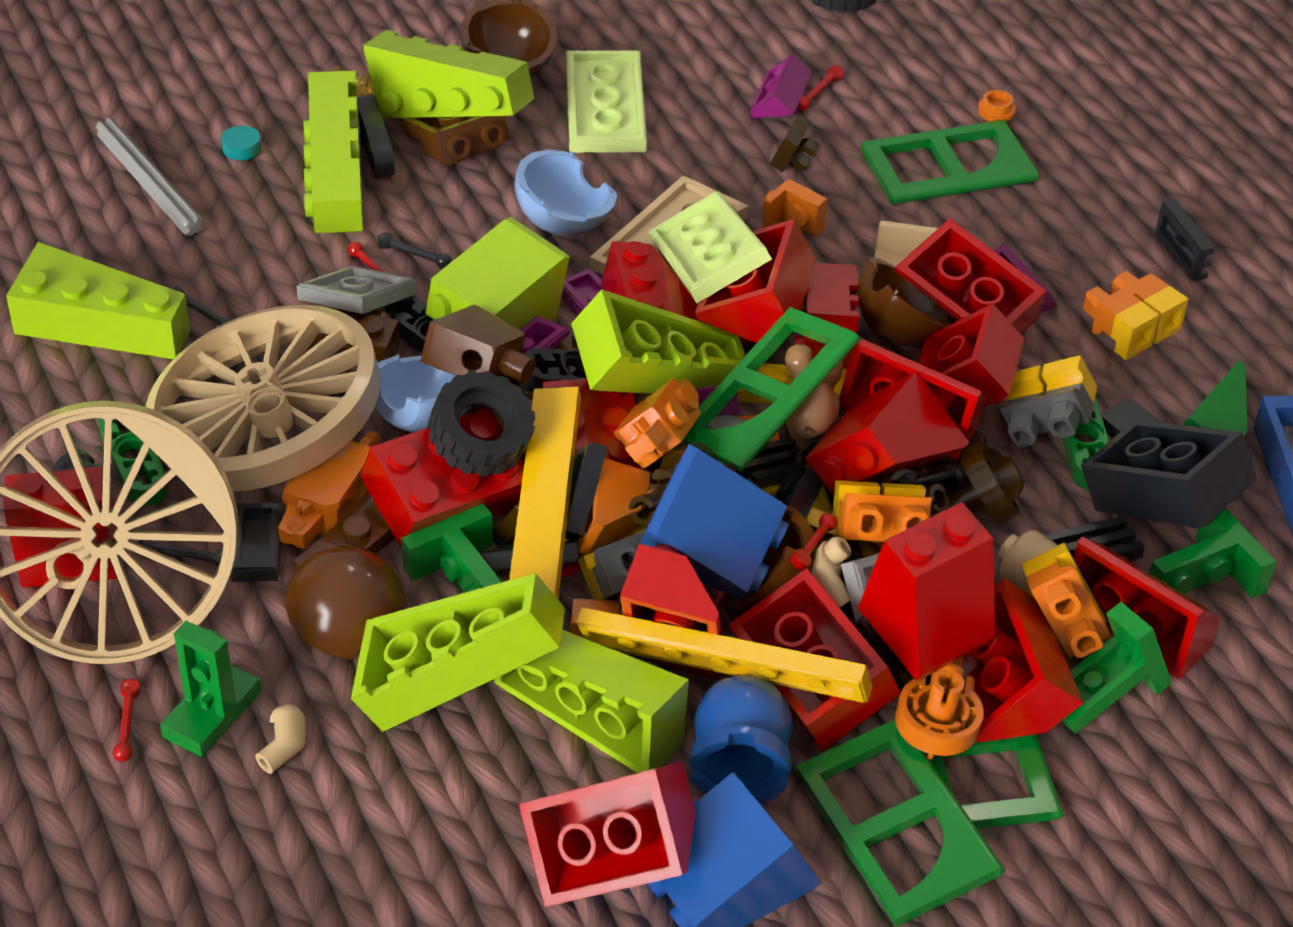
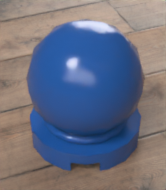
(743, 730)

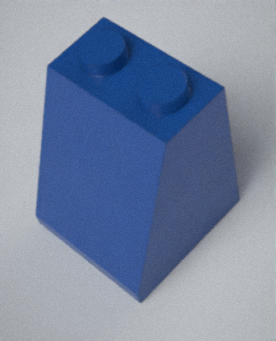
(717, 523)
(736, 864)

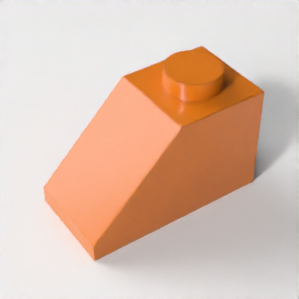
(610, 510)

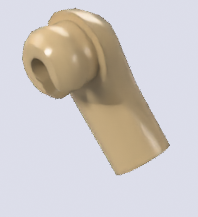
(828, 567)
(289, 738)

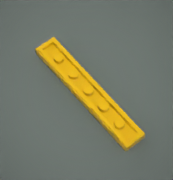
(547, 486)
(726, 655)

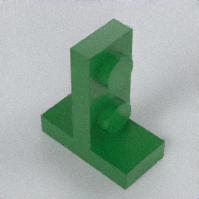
(453, 548)
(1221, 550)
(1117, 667)
(211, 688)

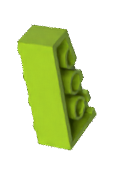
(442, 81)
(333, 153)
(95, 306)
(644, 347)
(452, 646)
(606, 699)

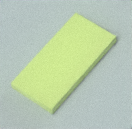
(605, 101)
(708, 246)

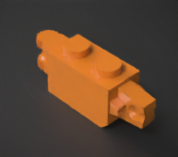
(659, 421)
(325, 493)

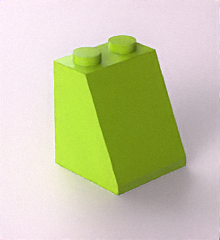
(504, 273)

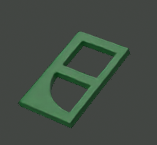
(1008, 168)
(742, 442)
(1043, 799)
(965, 855)

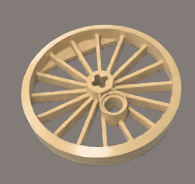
(269, 394)
(186, 458)

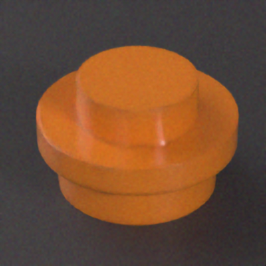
(996, 106)

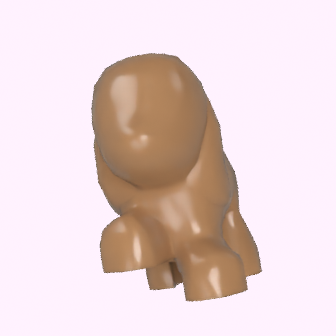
(820, 408)

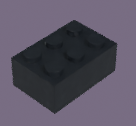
(1169, 472)

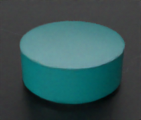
(241, 142)

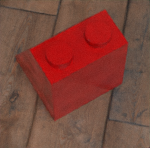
(887, 433)
(22, 515)
(934, 591)

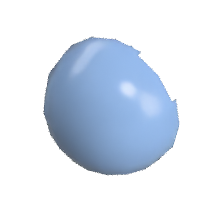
(557, 195)
(409, 392)

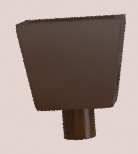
(478, 343)

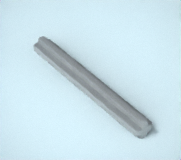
(149, 177)

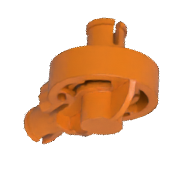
(939, 711)

